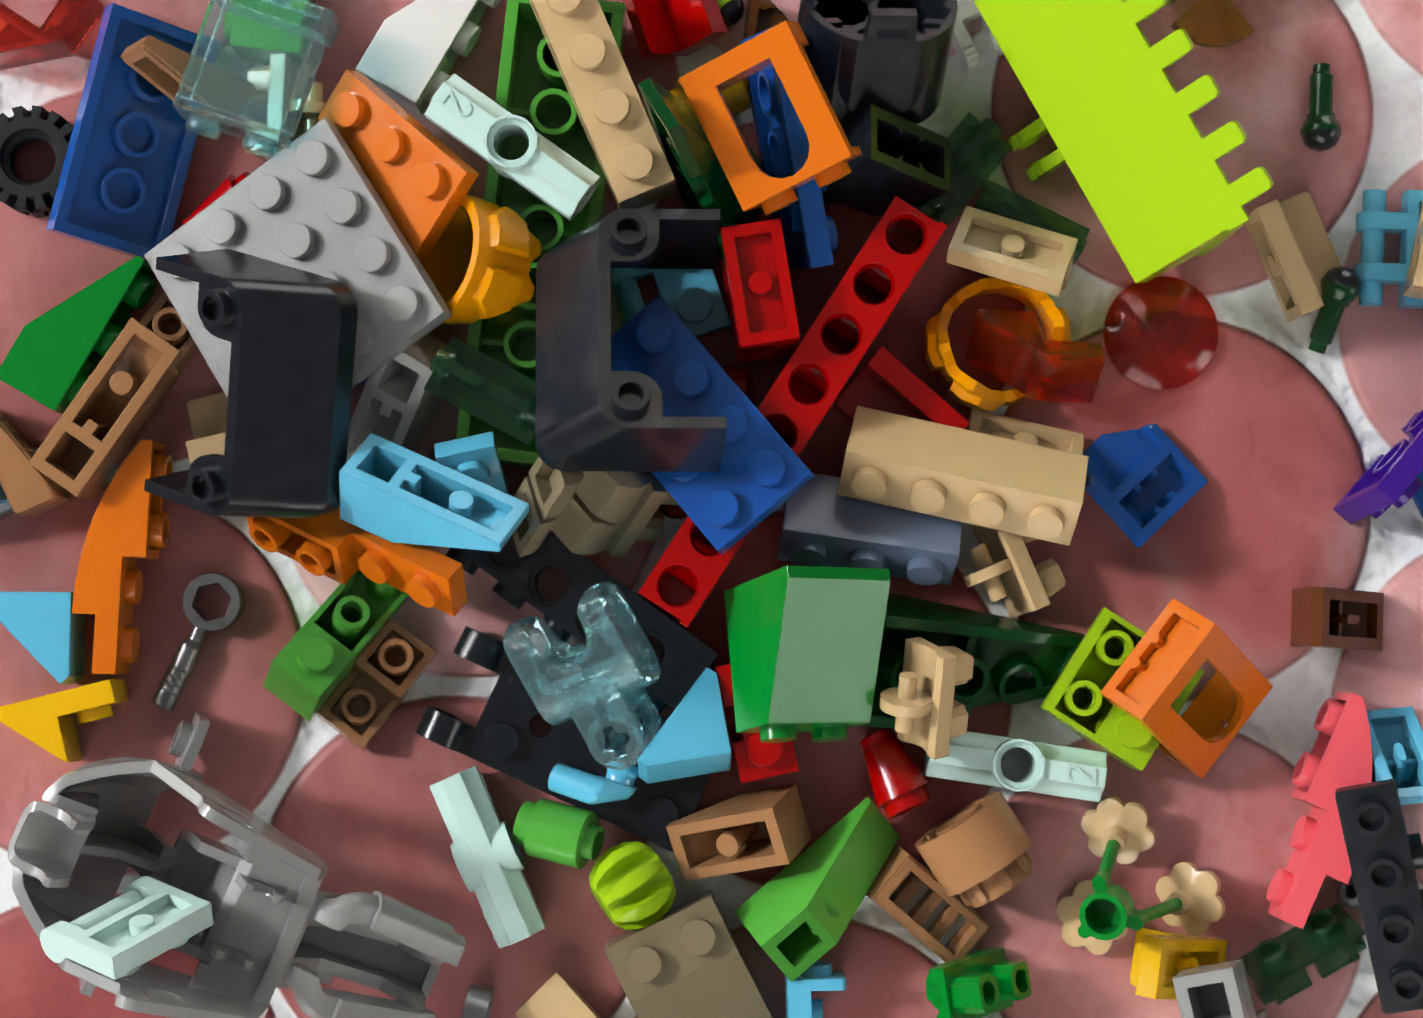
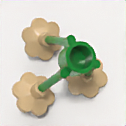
(1106, 911)

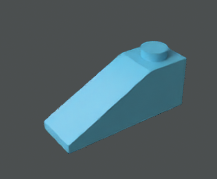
(423, 501)

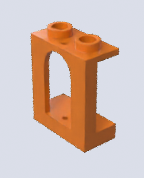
(827, 140)
(1163, 667)

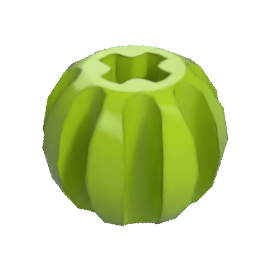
(632, 885)

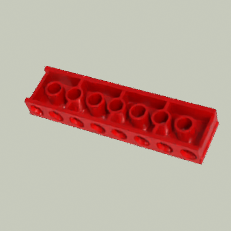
(809, 385)

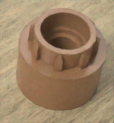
(978, 851)

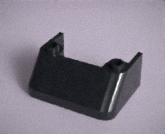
(285, 389)
(583, 408)

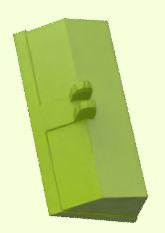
(1125, 126)

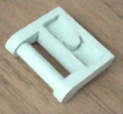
(129, 928)

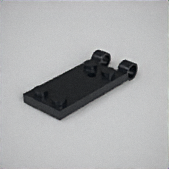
(508, 745)

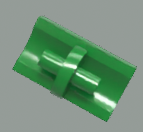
(977, 984)

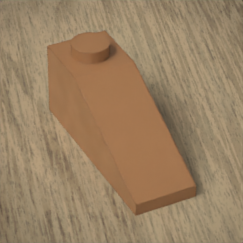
(107, 412)

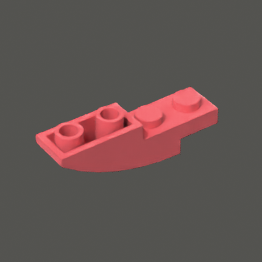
(1337, 760)

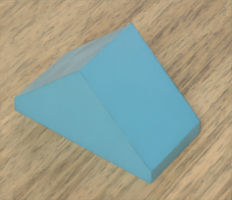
(47, 630)
(692, 738)
(1398, 751)

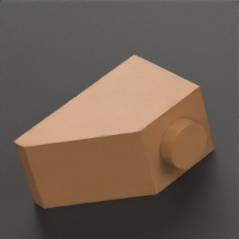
(741, 834)

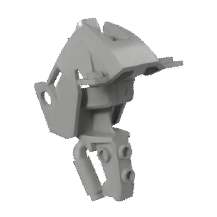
(266, 908)

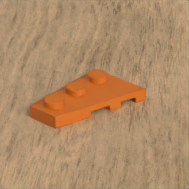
(404, 161)

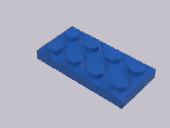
(125, 146)
(783, 152)
(756, 462)

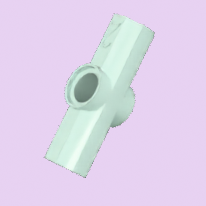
(482, 126)
(1051, 768)
(487, 857)

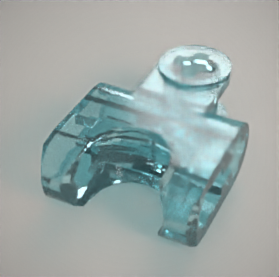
(594, 682)

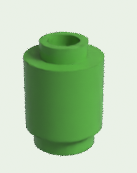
(558, 832)

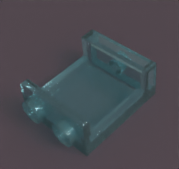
(254, 70)

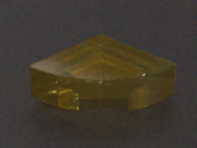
(1214, 24)

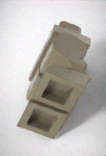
(590, 509)

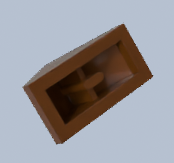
(1337, 618)

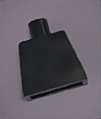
(894, 162)

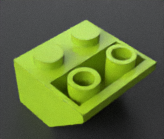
(1084, 710)

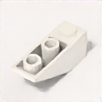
(420, 46)

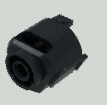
(880, 53)

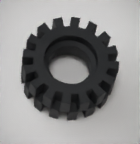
(14, 134)

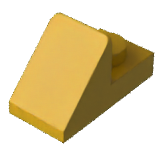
(50, 719)
(1164, 954)

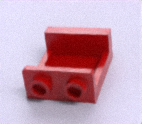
(759, 291)

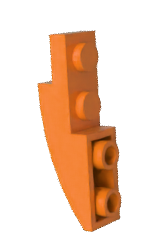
(123, 529)
(340, 549)

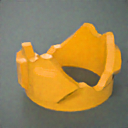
(484, 265)
(939, 356)

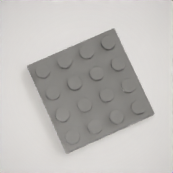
(323, 217)

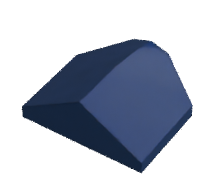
(1140, 479)

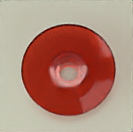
(1139, 351)

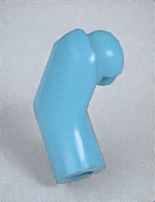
(591, 788)

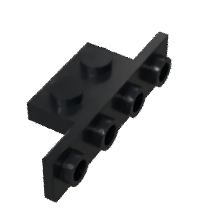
(1386, 889)

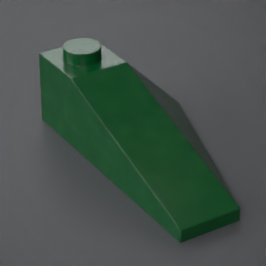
(692, 159)
(1011, 656)

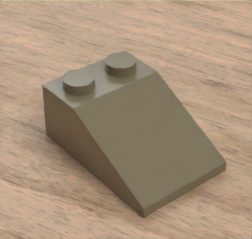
(686, 966)

